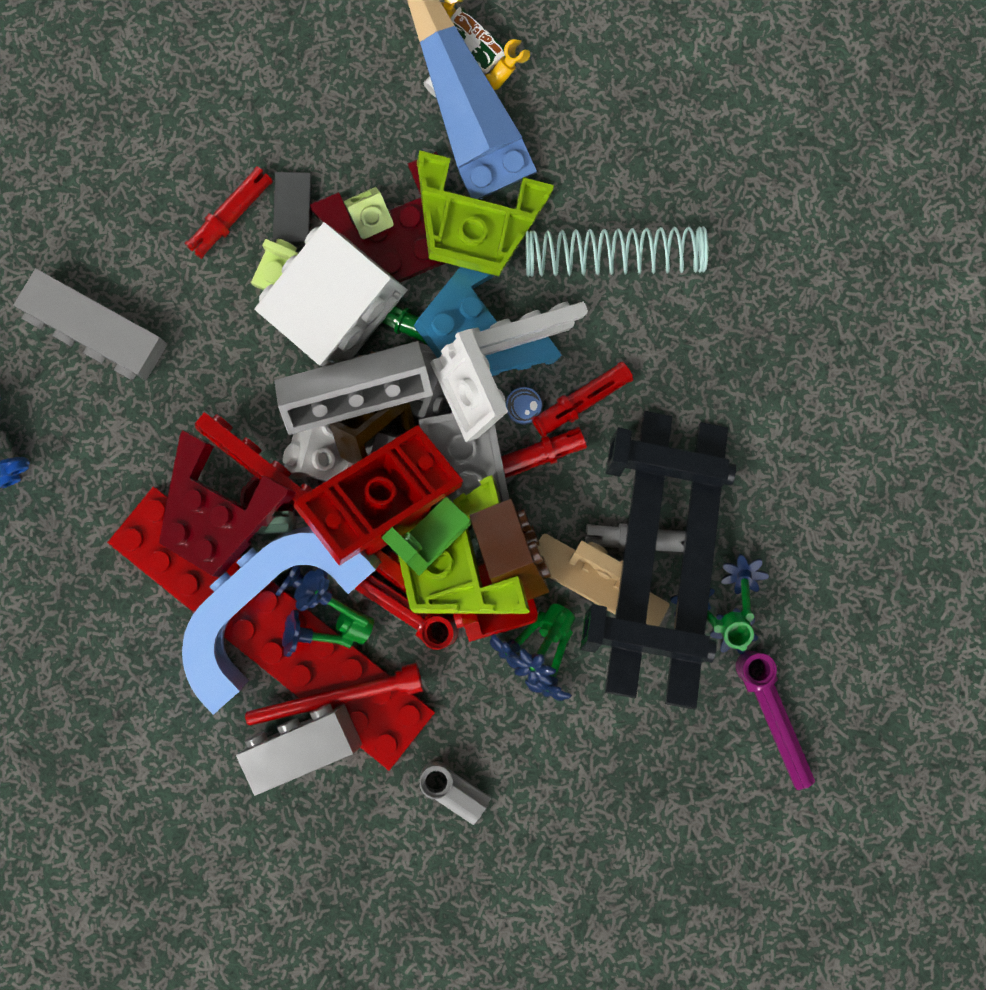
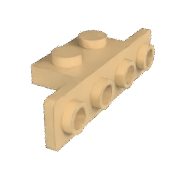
(592, 575)

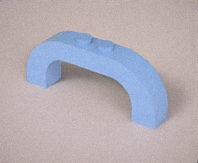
(203, 649)

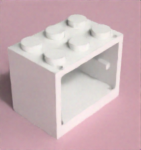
(329, 297)

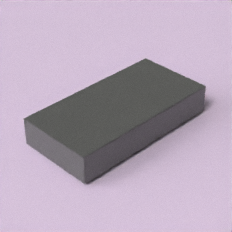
(292, 207)

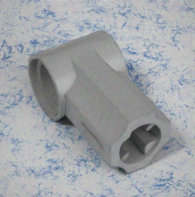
(456, 793)

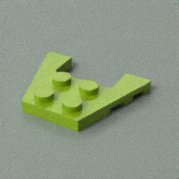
(472, 230)
(453, 579)

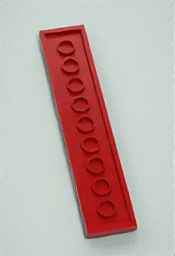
(383, 721)

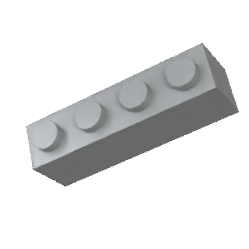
(89, 324)
(352, 388)

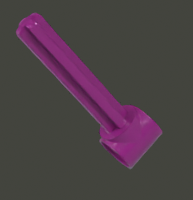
(776, 716)

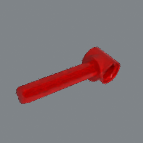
(398, 606)

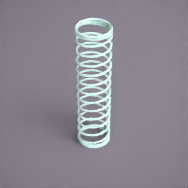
(700, 244)

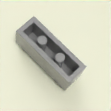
(298, 748)

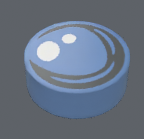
(523, 405)

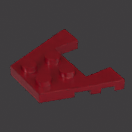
(399, 249)
(206, 524)

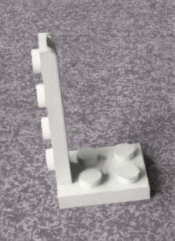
(466, 371)

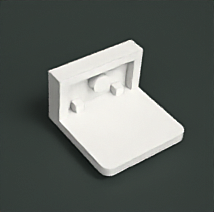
(316, 454)

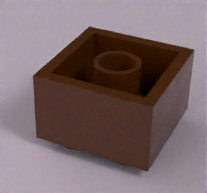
(511, 547)

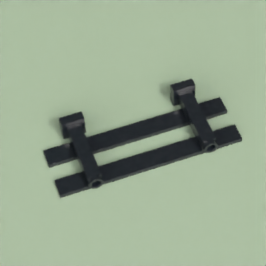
(628, 630)

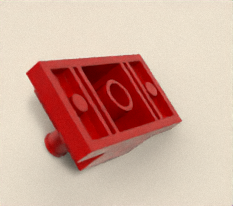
(378, 493)

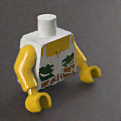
(492, 57)

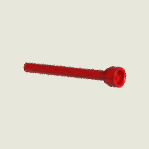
(405, 680)

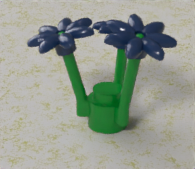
(554, 626)
(736, 626)

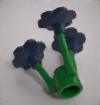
(309, 592)

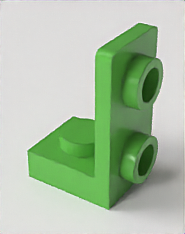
(430, 536)

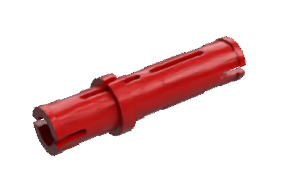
(228, 213)
(569, 407)
(543, 452)

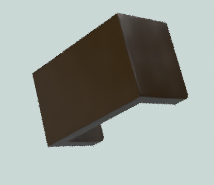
(356, 431)

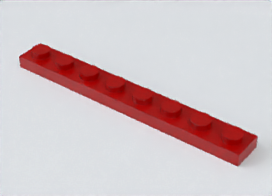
(248, 455)

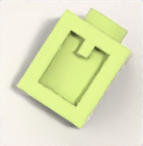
(369, 213)
(272, 262)

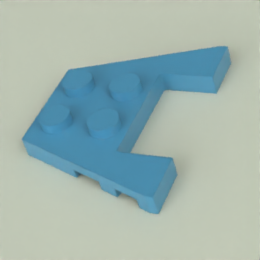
(460, 309)

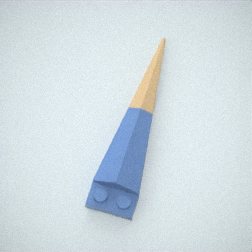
(479, 129)

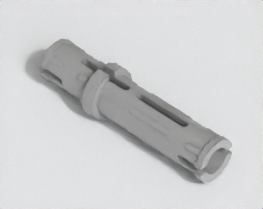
(616, 537)

